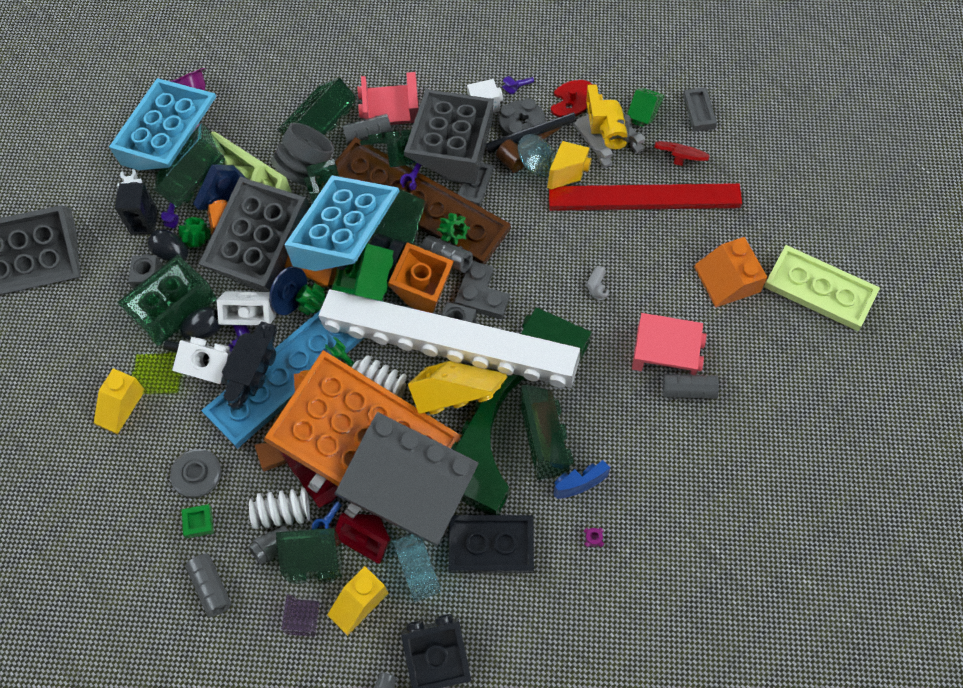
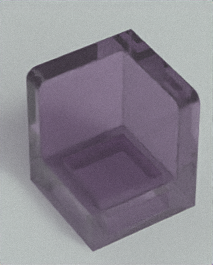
(300, 617)

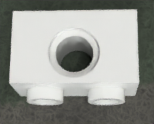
(244, 308)
(190, 360)

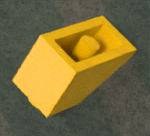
(568, 165)
(116, 400)
(357, 600)

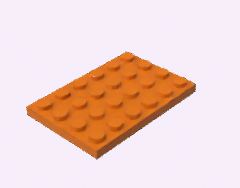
(333, 413)

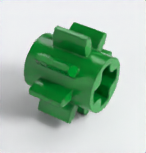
(453, 228)
(194, 232)
(310, 298)

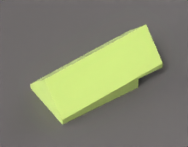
(251, 166)

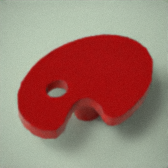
(573, 94)
(682, 152)

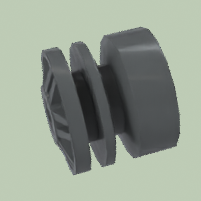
(300, 149)

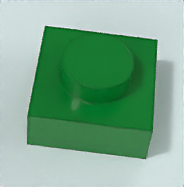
(197, 521)

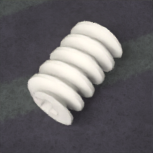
(380, 376)
(279, 509)

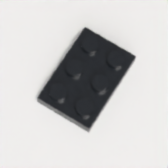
(491, 544)

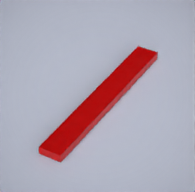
(645, 197)

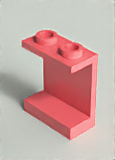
(396, 101)
(669, 343)

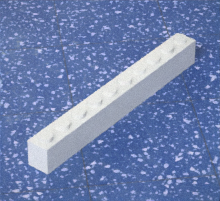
(450, 338)

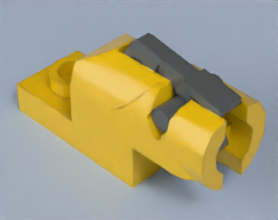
(607, 119)

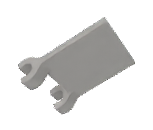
(597, 142)

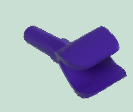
(512, 85)
(411, 177)
(169, 218)

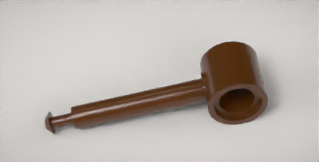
(509, 155)

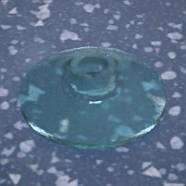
(536, 154)

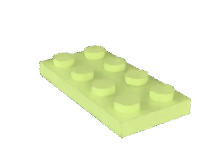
(822, 287)

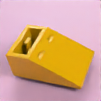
(453, 385)

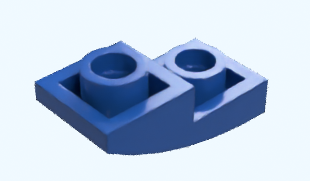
(575, 484)

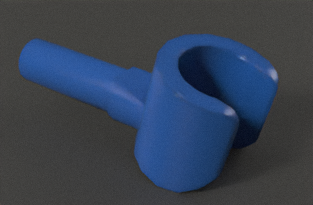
(327, 518)

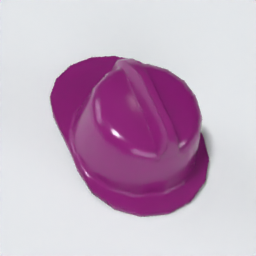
(194, 79)

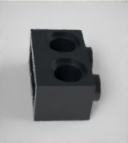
(136, 208)

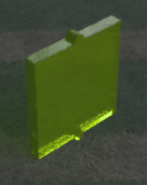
(156, 373)

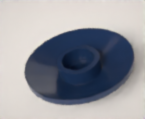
(285, 289)

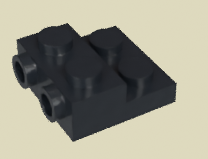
(435, 653)

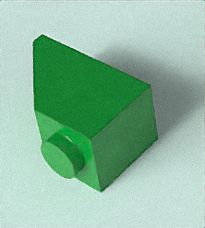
(644, 106)

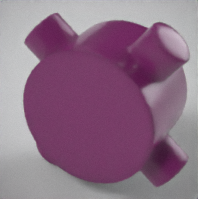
(594, 537)

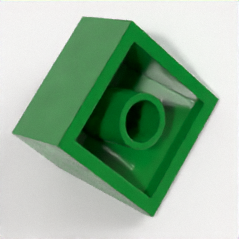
(367, 275)

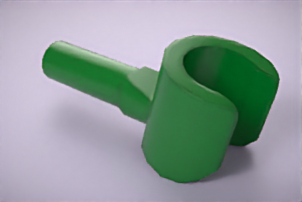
(339, 351)

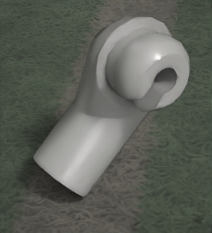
(595, 286)

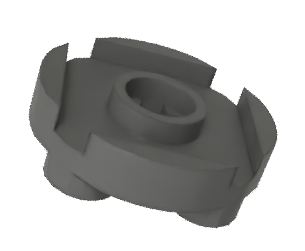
(517, 110)

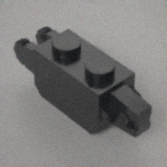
(248, 364)

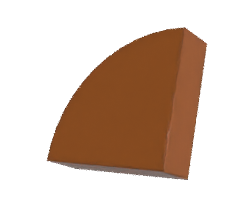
(269, 456)

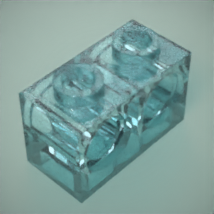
(417, 567)

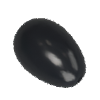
(167, 245)
(200, 323)

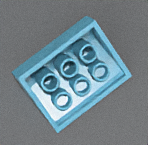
(160, 125)
(339, 223)

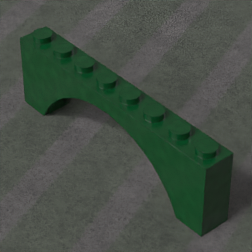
(487, 488)

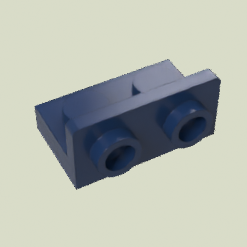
(217, 185)

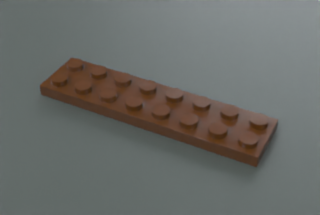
(372, 165)

